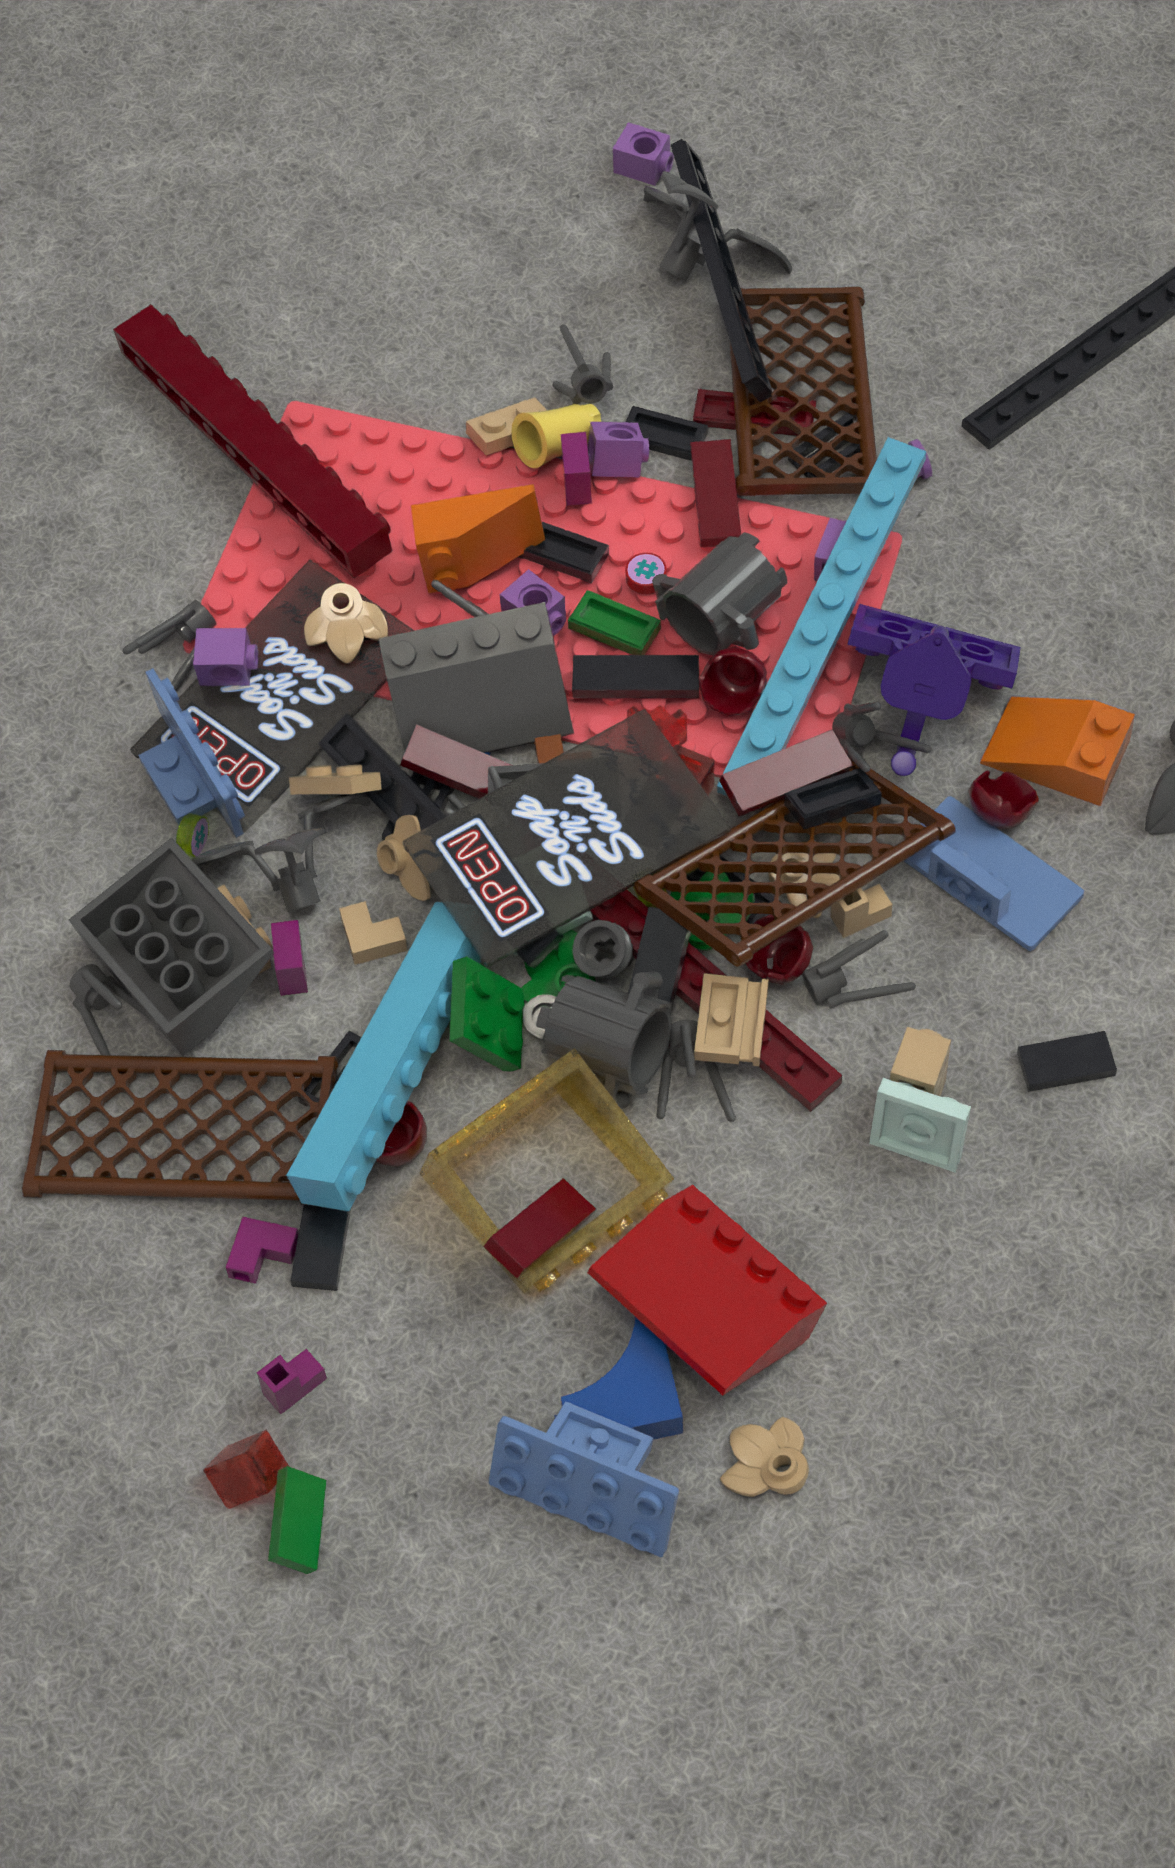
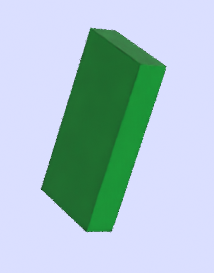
(614, 624)
(297, 1520)

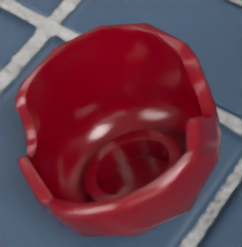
(733, 681)
(1002, 800)
(789, 953)
(406, 1138)

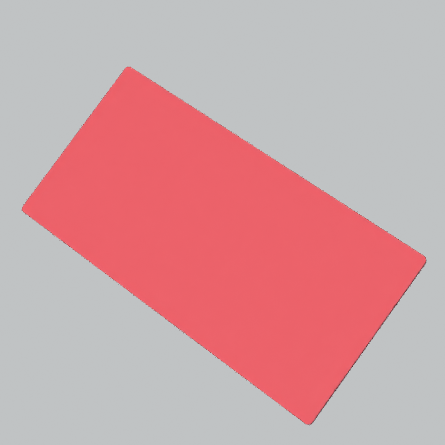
(411, 465)

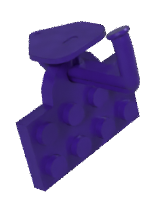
(929, 669)

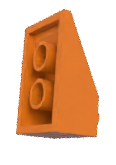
(475, 534)
(1061, 744)

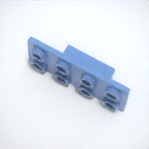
(185, 767)
(997, 877)
(588, 1474)

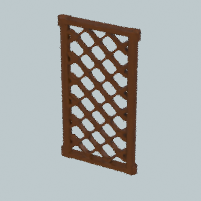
(747, 405)
(818, 895)
(144, 1185)

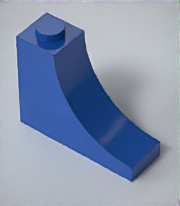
(637, 1389)

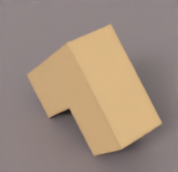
(861, 910)
(369, 939)

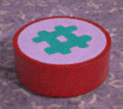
(641, 571)

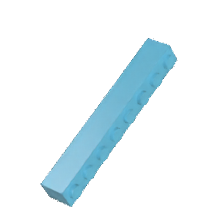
(382, 1069)

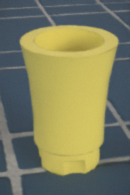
(538, 434)

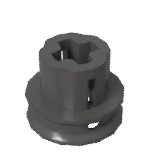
(592, 956)

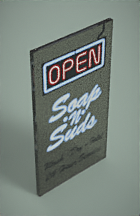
(292, 699)
(565, 837)

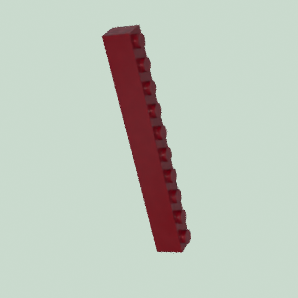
(255, 441)

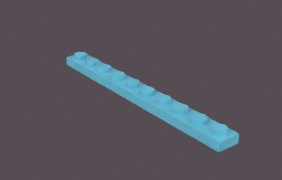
(829, 604)

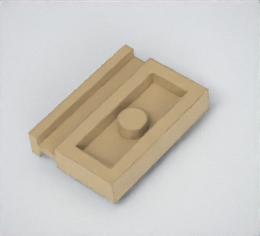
(731, 1020)

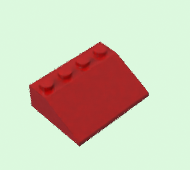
(709, 1290)

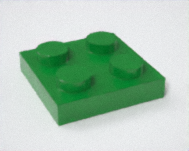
(486, 1014)

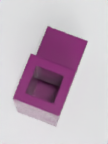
(576, 468)
(289, 957)
(258, 1241)
(289, 1382)

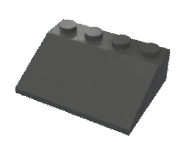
(479, 680)
(174, 944)

